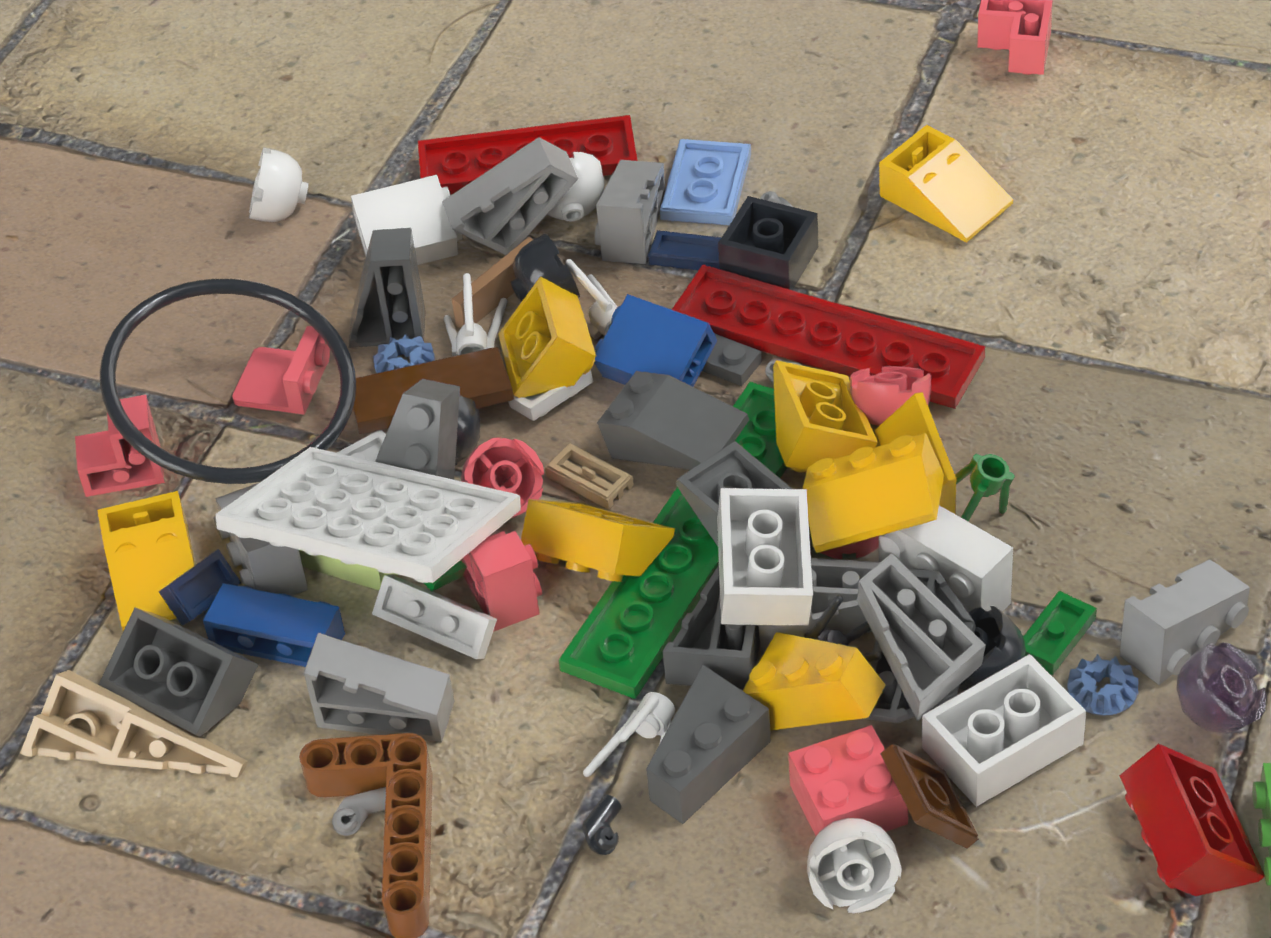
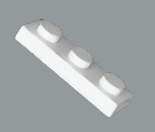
(434, 616)

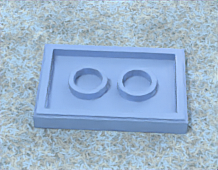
(705, 182)

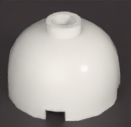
(277, 187)
(584, 193)
(853, 865)

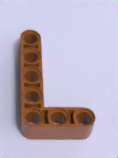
(403, 766)

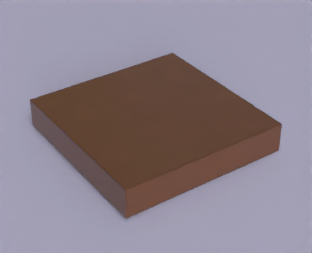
(929, 796)

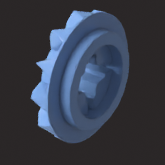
(416, 349)
(1114, 696)

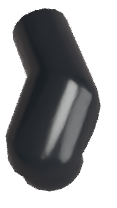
(597, 826)

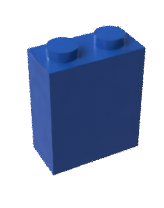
(653, 341)

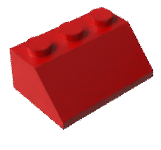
(1189, 823)

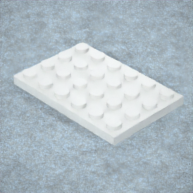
(369, 514)

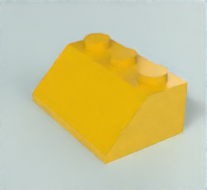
(546, 341)
(915, 419)
(873, 492)
(592, 538)

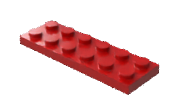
(467, 157)

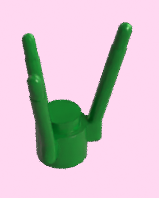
(987, 478)

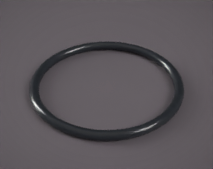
(223, 286)

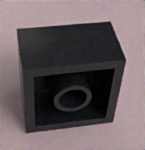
(769, 242)

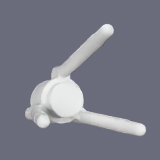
(604, 307)
(471, 335)
(648, 720)

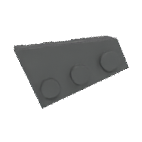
(424, 430)

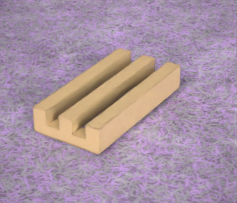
(584, 479)

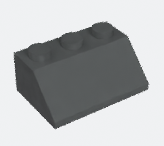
(176, 672)

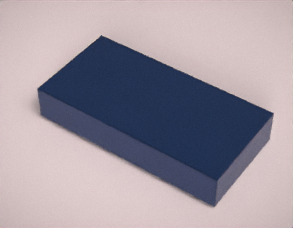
(684, 250)
(198, 587)

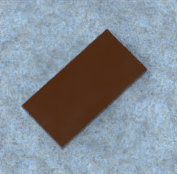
(477, 373)

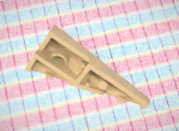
(100, 726)

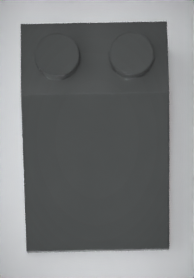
(668, 423)
(726, 469)

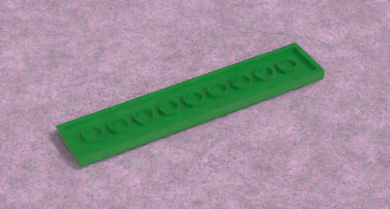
(642, 613)

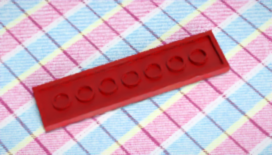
(827, 332)

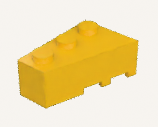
(813, 682)

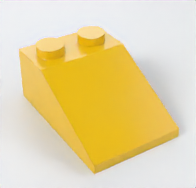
(816, 416)

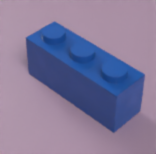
(270, 623)

